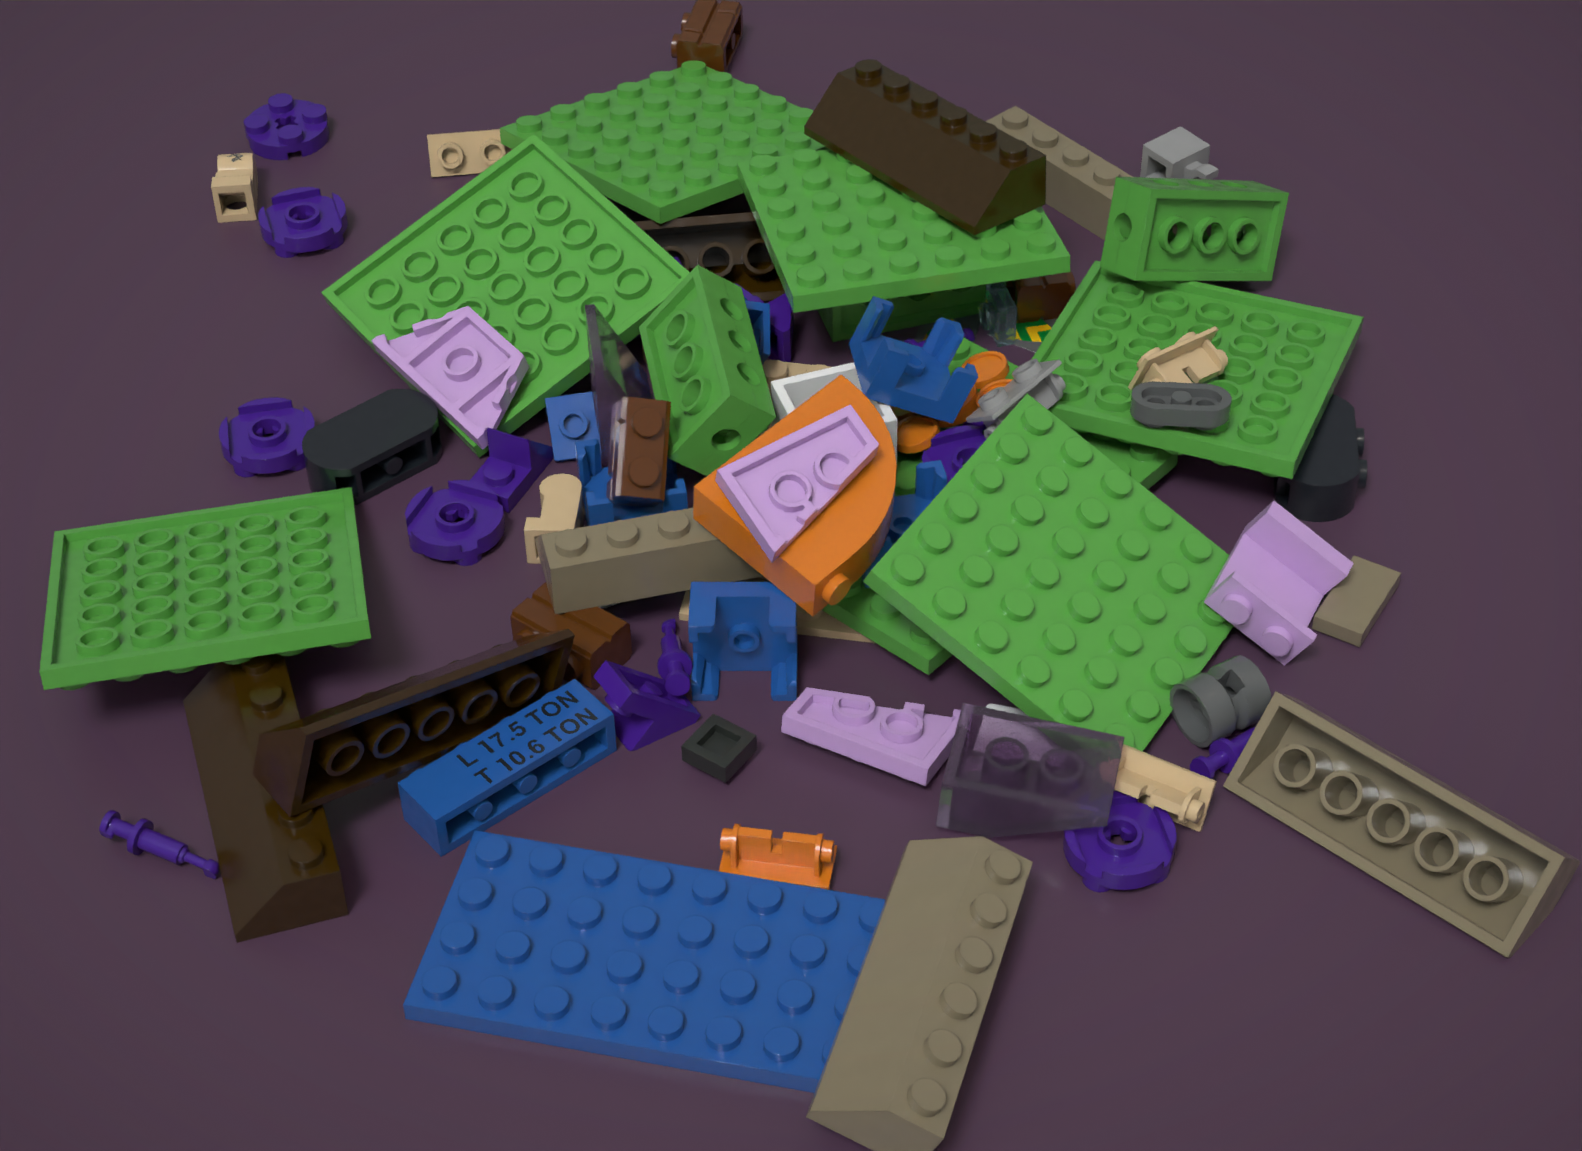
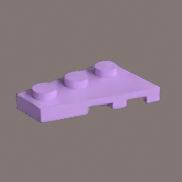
(796, 477)
(883, 737)

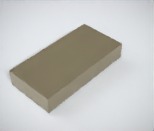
(1356, 601)

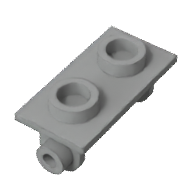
(1030, 378)

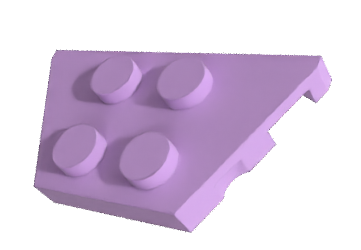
(461, 367)

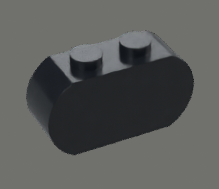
(374, 444)
(1329, 470)

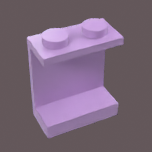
(1277, 582)

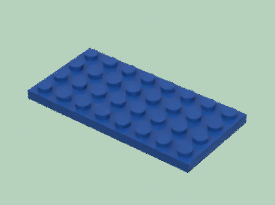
(644, 960)

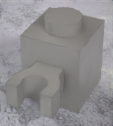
(1177, 156)

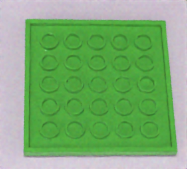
(668, 138)
(853, 237)
(525, 254)
(1277, 371)
(1059, 580)
(203, 589)

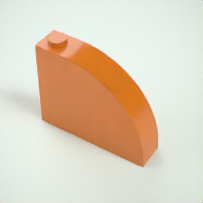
(843, 537)

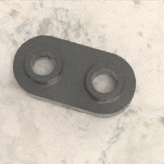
(1180, 405)

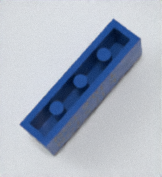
(507, 766)

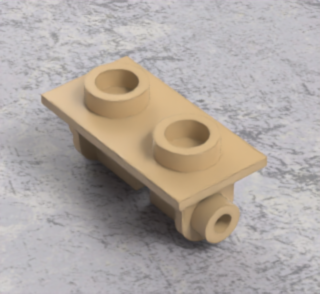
(464, 152)
(1190, 354)
(1166, 786)

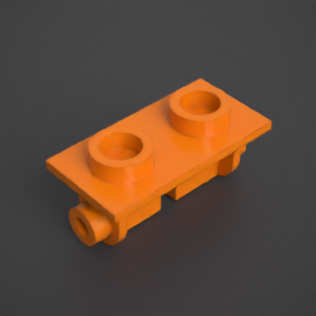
(793, 859)

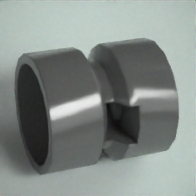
(1220, 701)

